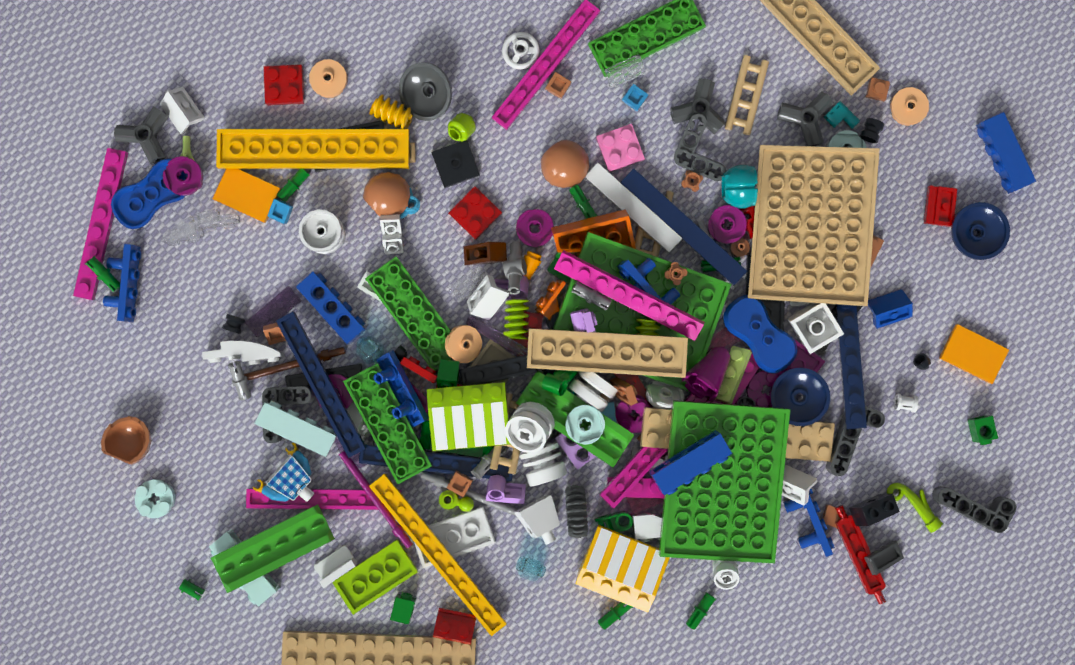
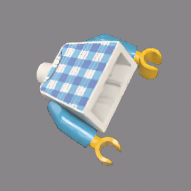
(289, 479)

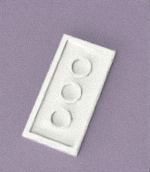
(461, 533)

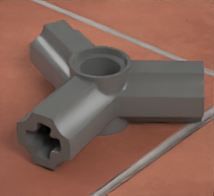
(702, 97)
(794, 114)
(133, 134)

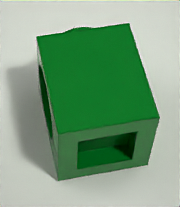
(448, 373)
(975, 425)
(403, 608)

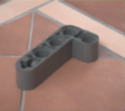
(850, 442)
(970, 508)

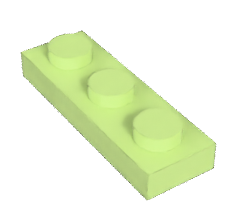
(734, 374)

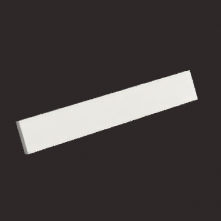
(635, 208)

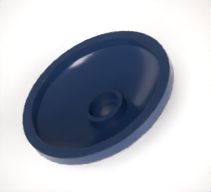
(991, 227)
(814, 391)

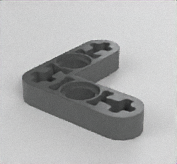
(690, 150)
(279, 397)

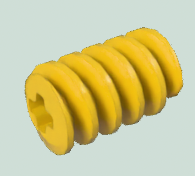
(391, 112)

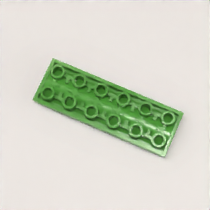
(648, 33)
(411, 310)
(392, 436)
(607, 447)
(272, 548)

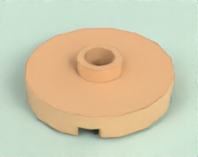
(332, 87)
(900, 108)
(456, 339)

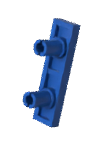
(636, 278)
(128, 285)
(395, 375)
(818, 535)

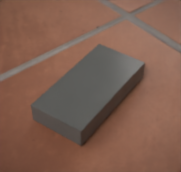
(884, 557)

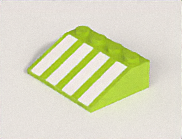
(468, 416)

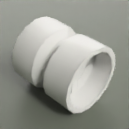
(725, 574)

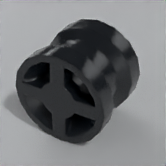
(233, 323)

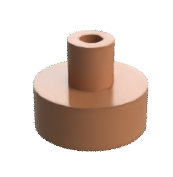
(737, 251)

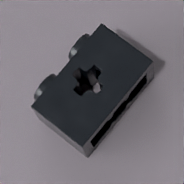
(874, 509)

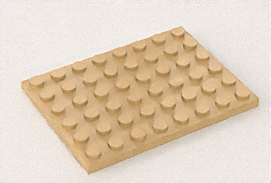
(814, 224)

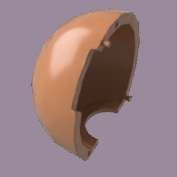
(565, 164)
(387, 193)
(126, 440)

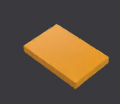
(246, 194)
(974, 354)

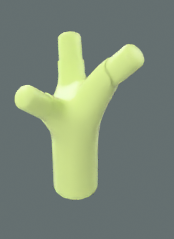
(186, 150)

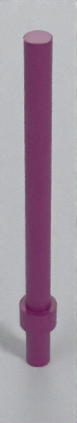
(397, 530)

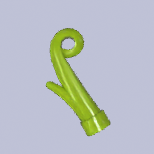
(920, 504)

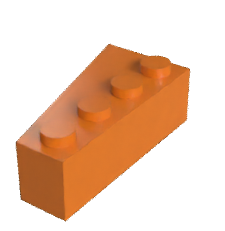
(612, 226)

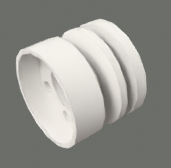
(543, 465)

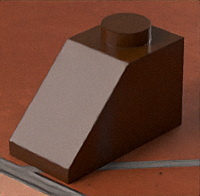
(485, 253)

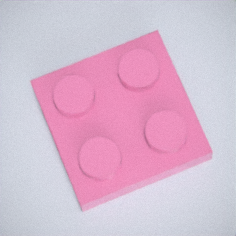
(620, 148)

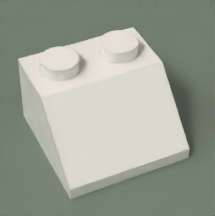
(815, 326)

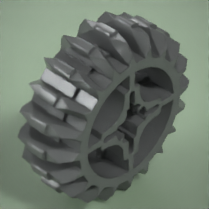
(576, 511)

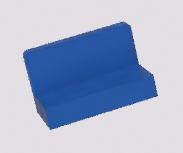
(890, 308)

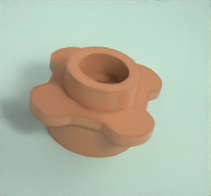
(687, 183)
(669, 274)

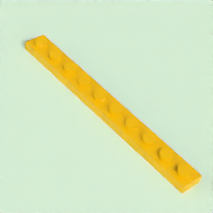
(438, 554)

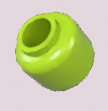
(461, 127)

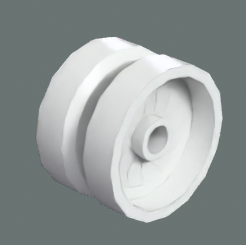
(313, 225)
(592, 389)
(529, 427)

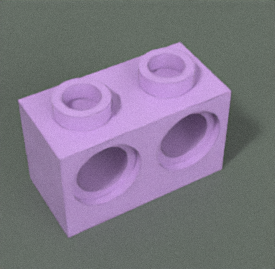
(571, 451)

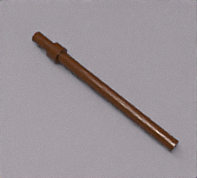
(325, 355)

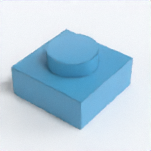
(635, 97)
(280, 211)

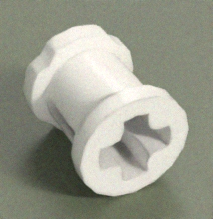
(906, 402)

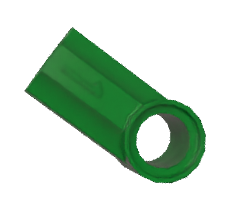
(558, 381)

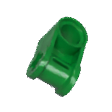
(612, 523)

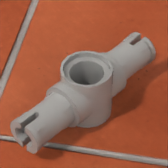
(515, 268)

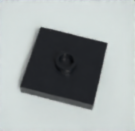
(455, 163)

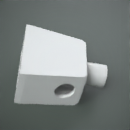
(539, 518)

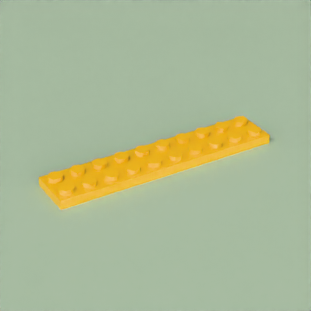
(312, 149)

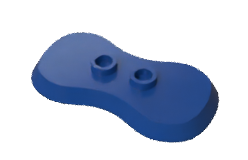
(138, 202)
(770, 346)

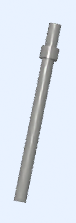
(440, 481)

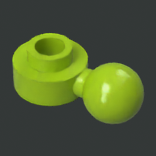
(465, 503)

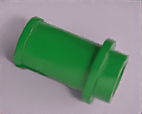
(190, 588)

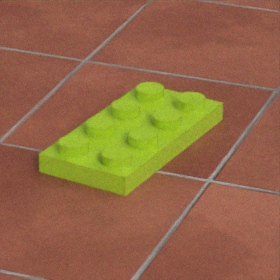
(375, 576)

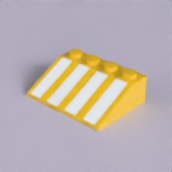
(622, 568)

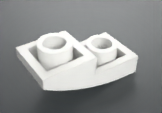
(392, 234)

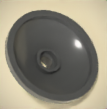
(415, 91)

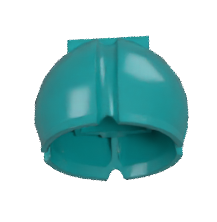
(739, 186)

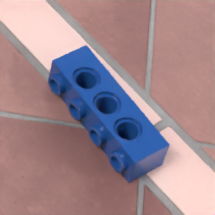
(308, 289)

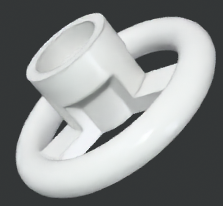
(535, 50)

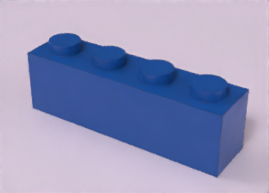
(1005, 153)
(690, 462)

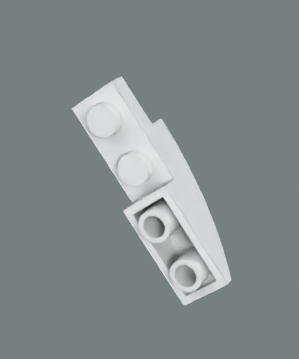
(250, 352)

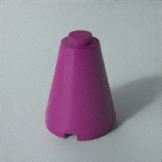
(708, 374)

